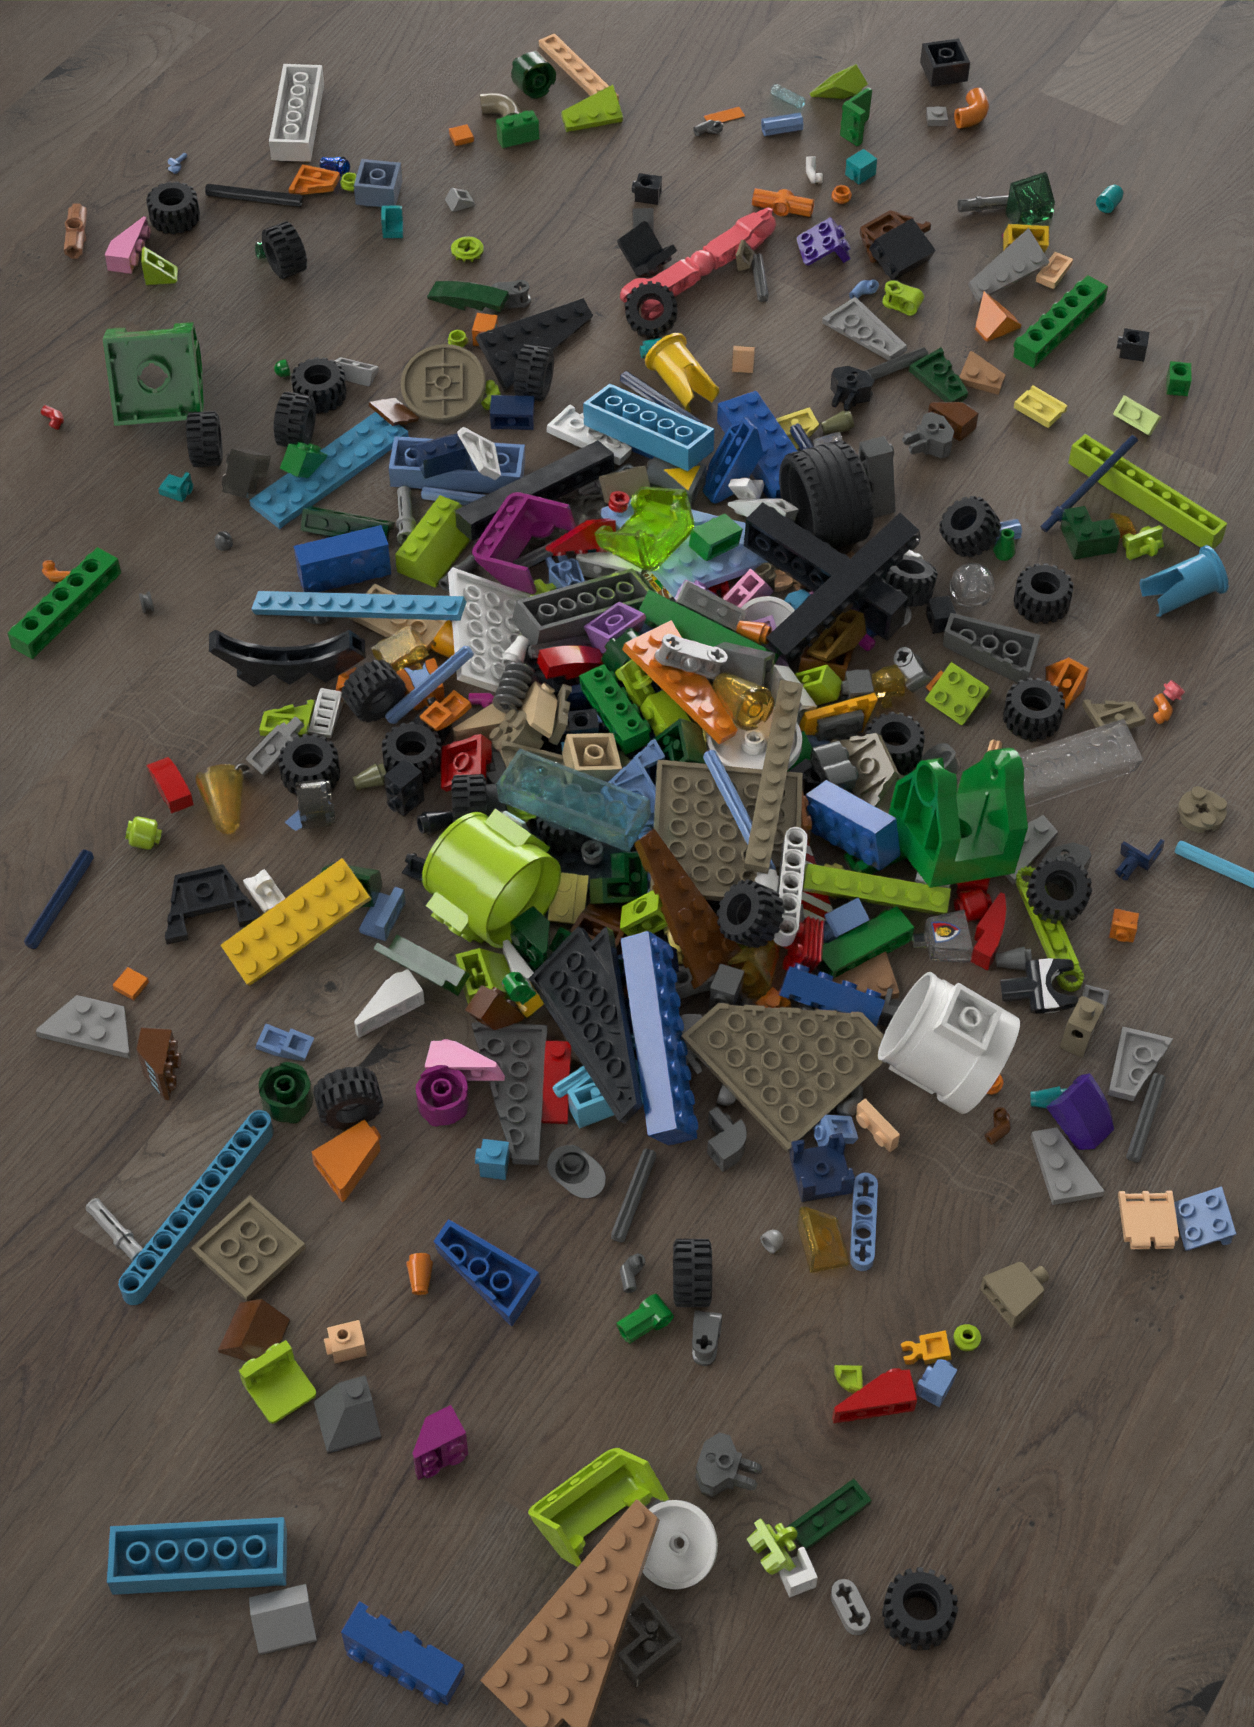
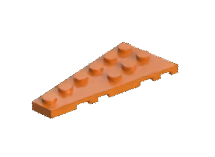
(687, 689)

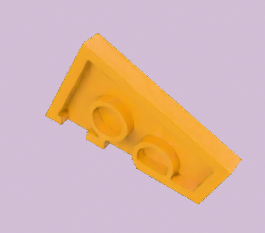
(865, 703)

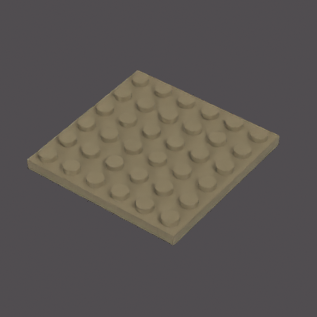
(701, 828)

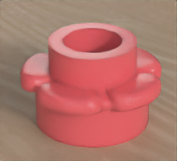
(1173, 690)

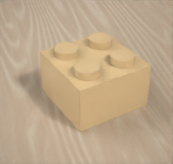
(592, 754)

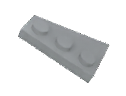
(1037, 839)
(1135, 1061)
(1063, 1169)

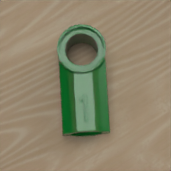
(651, 1315)

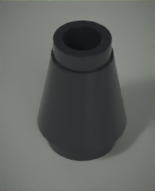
(433, 821)

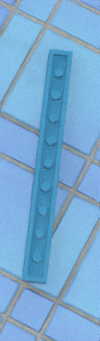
(359, 605)

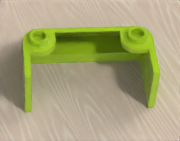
(592, 1498)

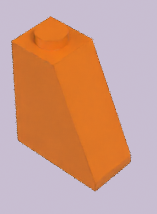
(347, 1157)

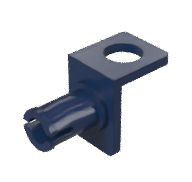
(1137, 858)

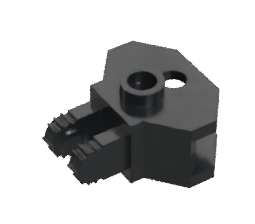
(849, 387)

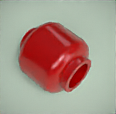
(974, 903)

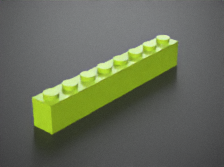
(1149, 494)

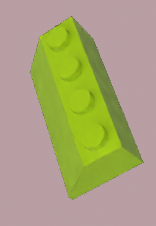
(432, 544)

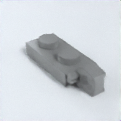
(267, 752)

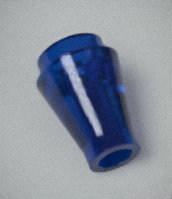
(336, 164)

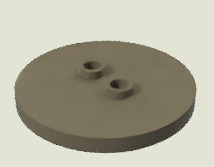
(443, 383)

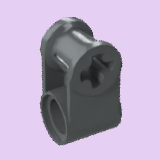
(515, 293)
(912, 668)
(706, 1335)

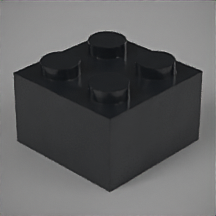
(945, 62)

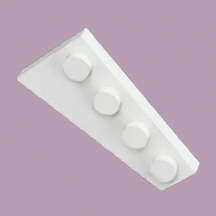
(571, 428)

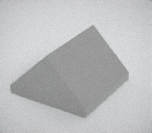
(282, 1619)

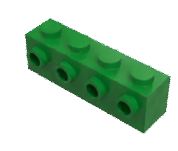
(615, 708)

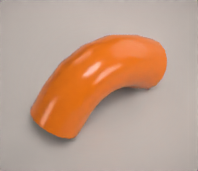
(976, 110)

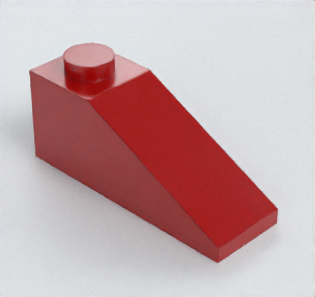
(556, 1067)
(883, 1396)

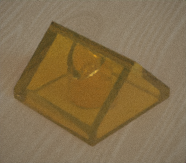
(821, 1240)

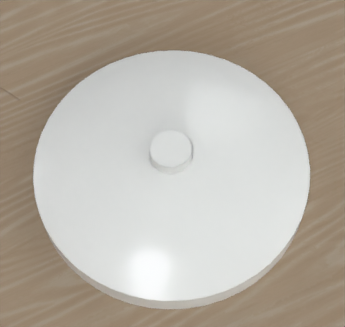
(749, 747)

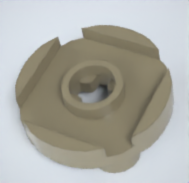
(1208, 800)

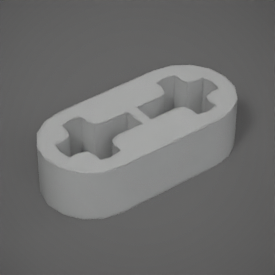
(844, 1609)

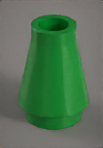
(1005, 546)

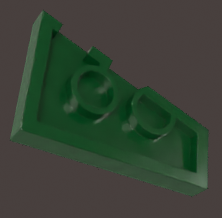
(939, 377)

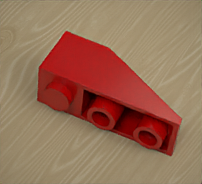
(580, 538)

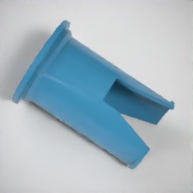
(1187, 581)

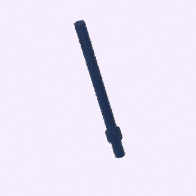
(1057, 513)

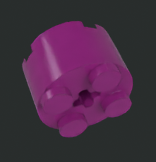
(442, 1095)

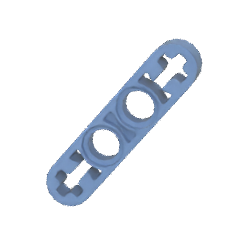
(863, 1221)

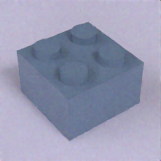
(378, 183)

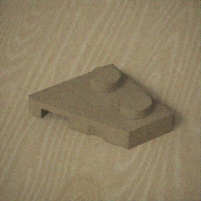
(1113, 711)

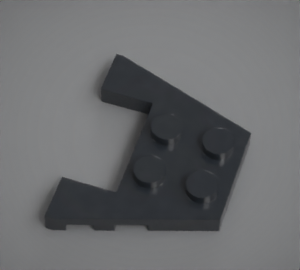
(204, 893)

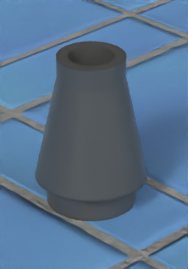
(1014, 958)

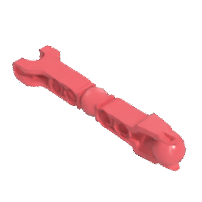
(717, 253)

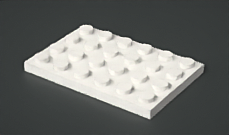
(483, 626)

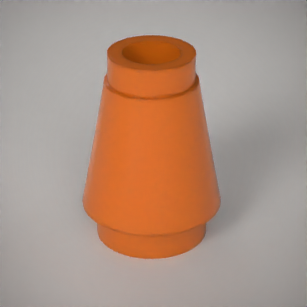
(754, 631)
(419, 1272)

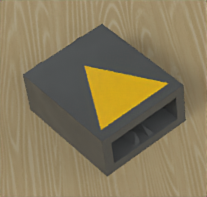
(666, 475)

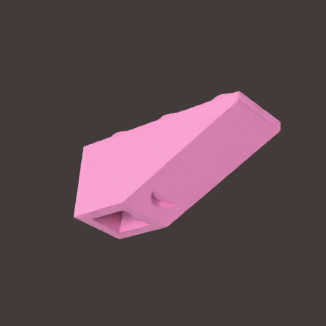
(125, 248)

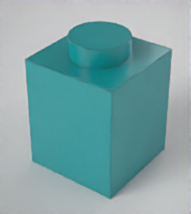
(861, 166)

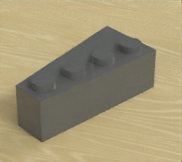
(992, 645)

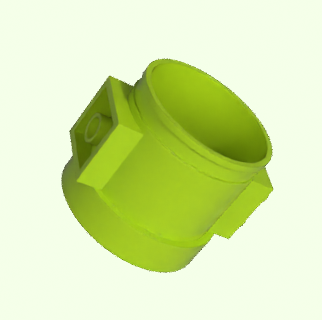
(488, 875)

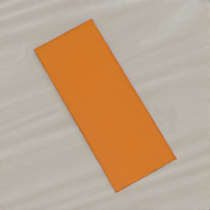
(725, 115)

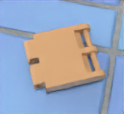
(1148, 1220)

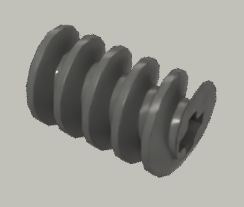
(513, 686)

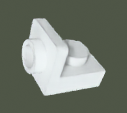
(746, 488)

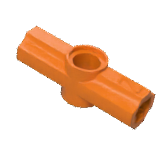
(783, 202)

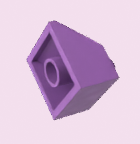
(613, 624)

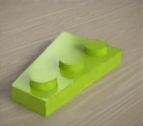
(593, 111)

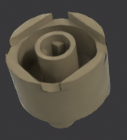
(516, 730)

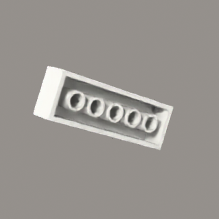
(296, 112)

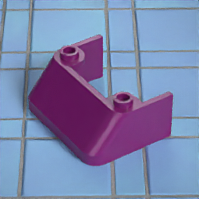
(511, 530)

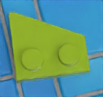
(277, 716)

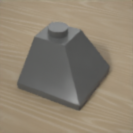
(347, 1415)

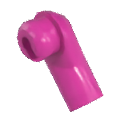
(482, 699)

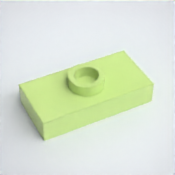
(1137, 415)

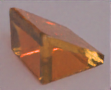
(1123, 524)

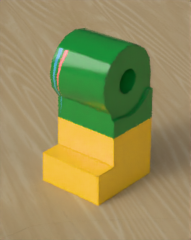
(522, 993)

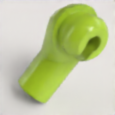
(491, 389)

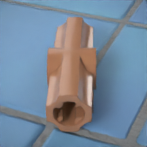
(75, 231)

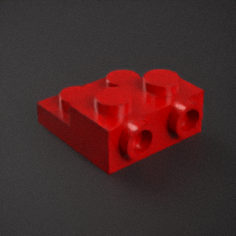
(465, 758)

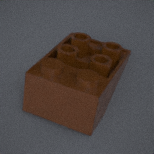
(601, 915)

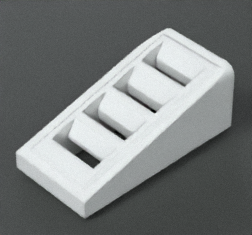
(327, 699)
(515, 961)

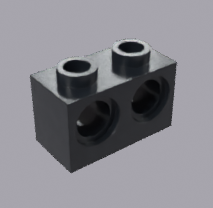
(404, 788)

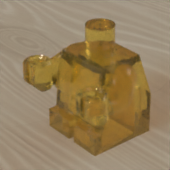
(888, 683)

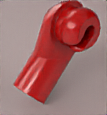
(55, 416)

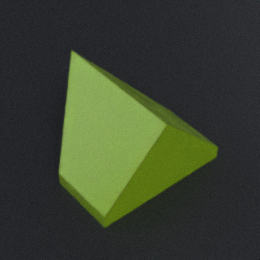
(157, 269)

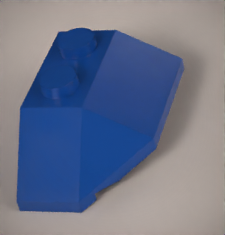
(733, 459)

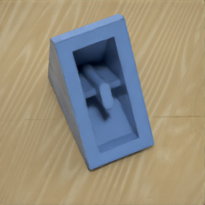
(846, 917)

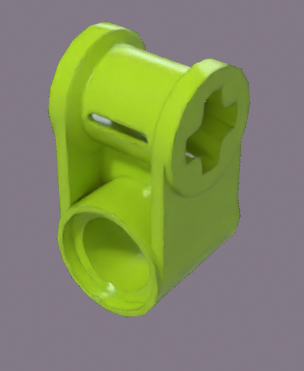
(903, 299)

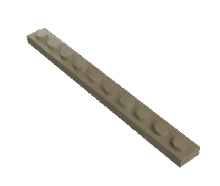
(773, 777)

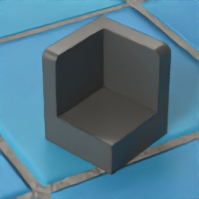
(889, 1008)

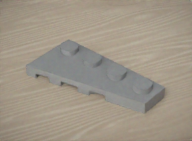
(1013, 264)

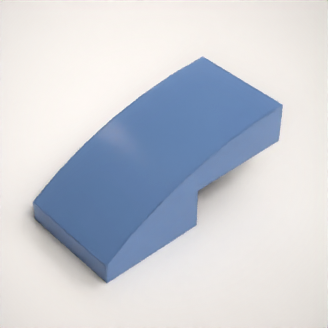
(284, 1044)

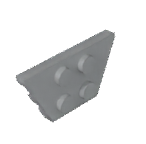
(90, 1026)

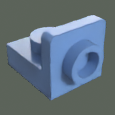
(833, 1125)

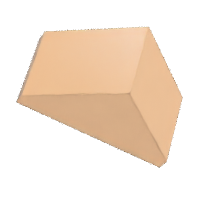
(743, 359)

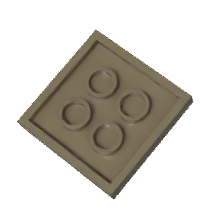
(248, 1248)

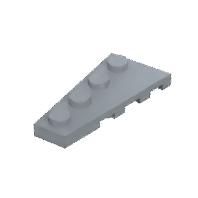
(864, 328)

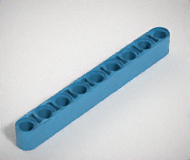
(196, 1217)

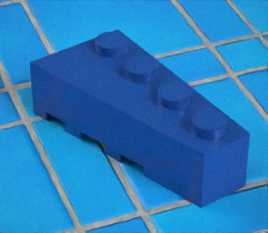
(829, 995)
(490, 1271)

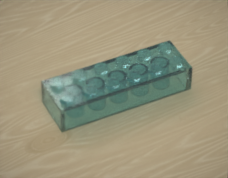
(574, 800)

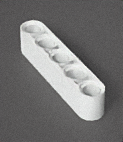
(791, 875)

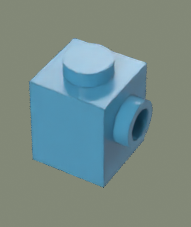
(493, 1159)

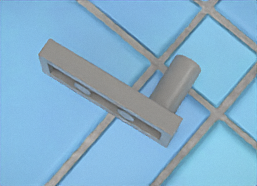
(710, 606)

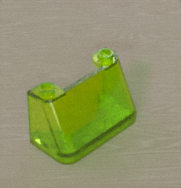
(655, 529)

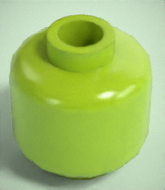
(143, 833)

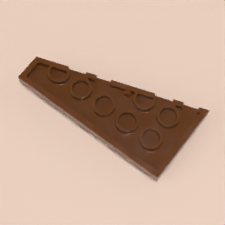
(685, 911)

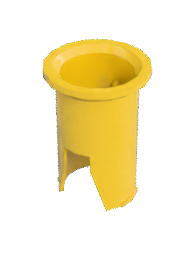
(680, 369)

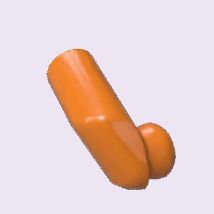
(1165, 709)

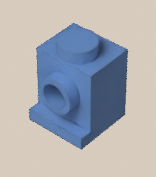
(936, 1382)

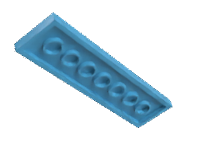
(345, 459)

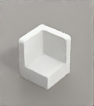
(801, 1577)

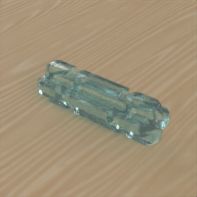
(787, 96)

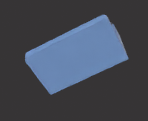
(383, 915)

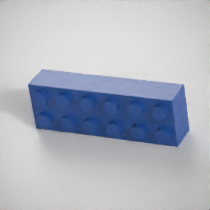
(772, 437)

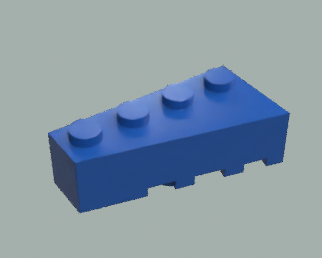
(401, 1656)

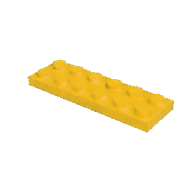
(295, 922)

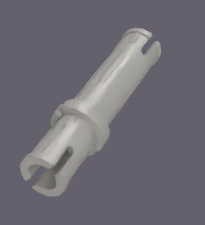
(121, 1237)

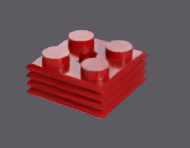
(807, 945)

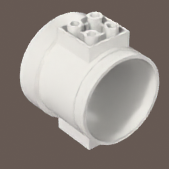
(949, 1041)

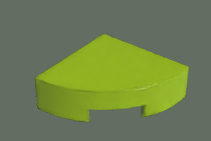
(849, 1377)

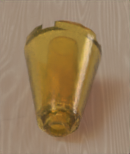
(744, 700)
(222, 795)
(758, 968)

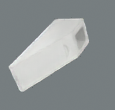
(747, 506)

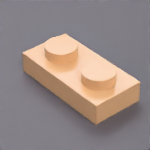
(1055, 271)
(881, 1129)

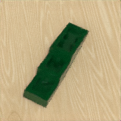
(467, 294)

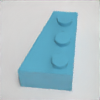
(587, 1102)

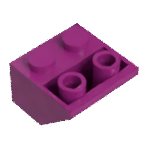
(439, 1443)

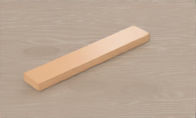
(573, 64)

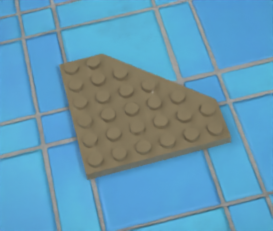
(786, 1061)

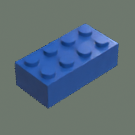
(343, 559)
(853, 825)

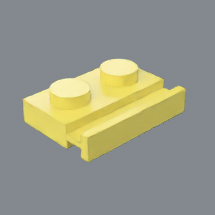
(1040, 406)
(569, 899)

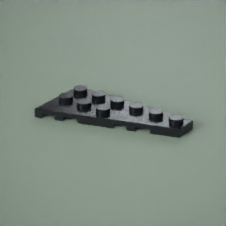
(543, 329)

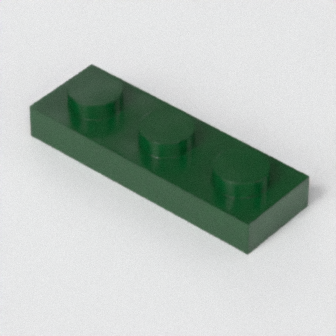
(830, 1514)

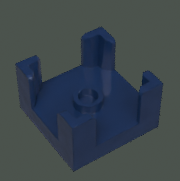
(821, 1170)

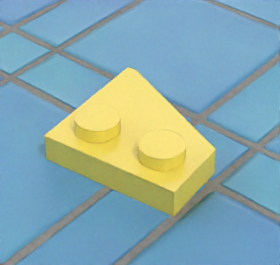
(804, 418)

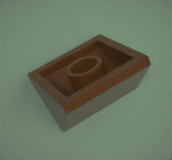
(253, 1330)

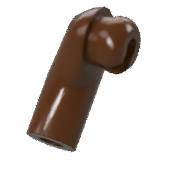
(1001, 1126)

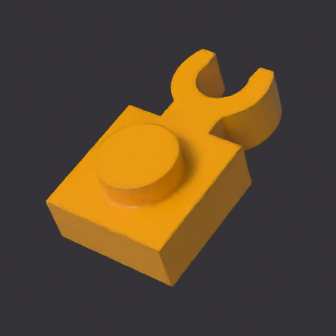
(931, 1347)

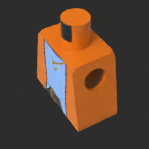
(418, 673)

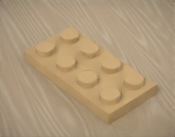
(388, 627)

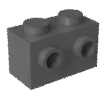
(856, 684)

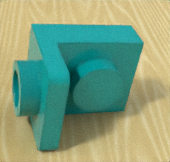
(176, 487)

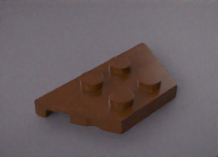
(884, 224)

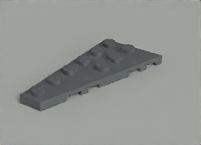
(519, 1098)

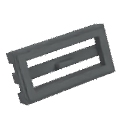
(839, 725)

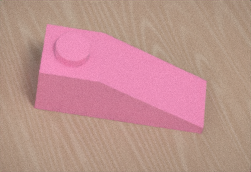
(748, 588)
(457, 1056)

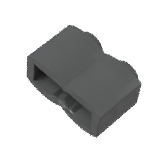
(833, 764)

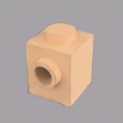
(345, 1342)

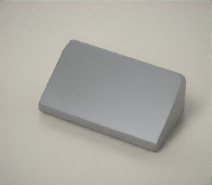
(358, 371)

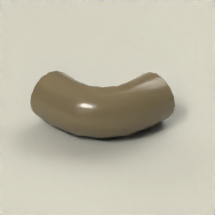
(498, 104)

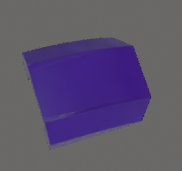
(1083, 1113)

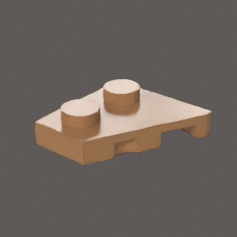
(981, 375)

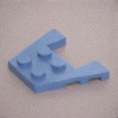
(635, 777)

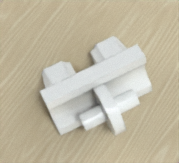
(264, 890)

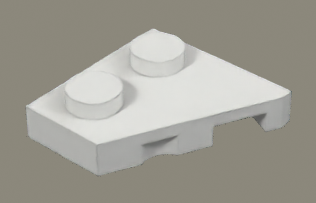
(481, 452)

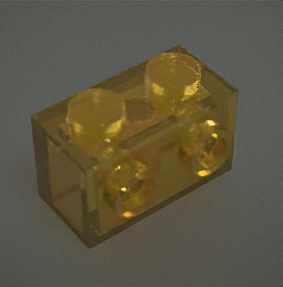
(401, 648)

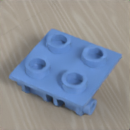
(1204, 1219)

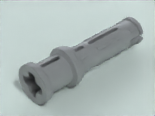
(405, 522)

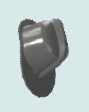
(944, 751)
(576, 1171)

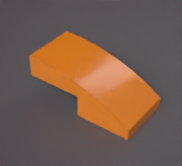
(445, 713)

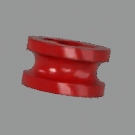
(618, 501)

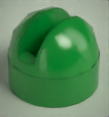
(282, 368)

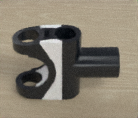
(1038, 986)

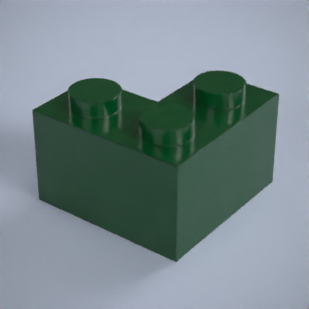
(1088, 537)
(683, 742)
(627, 880)

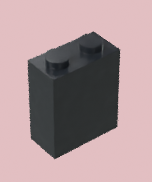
(902, 249)

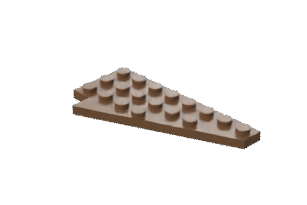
(568, 1648)

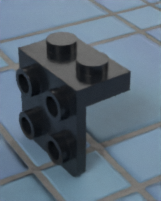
(644, 249)

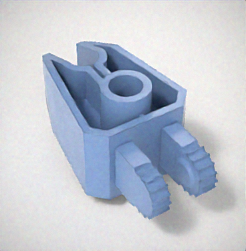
(565, 572)

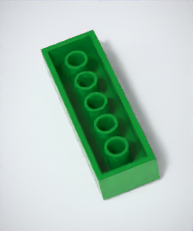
(690, 624)

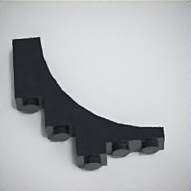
(291, 663)

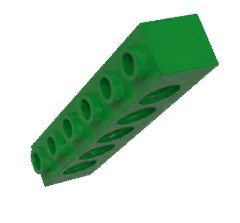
(1060, 321)
(64, 603)

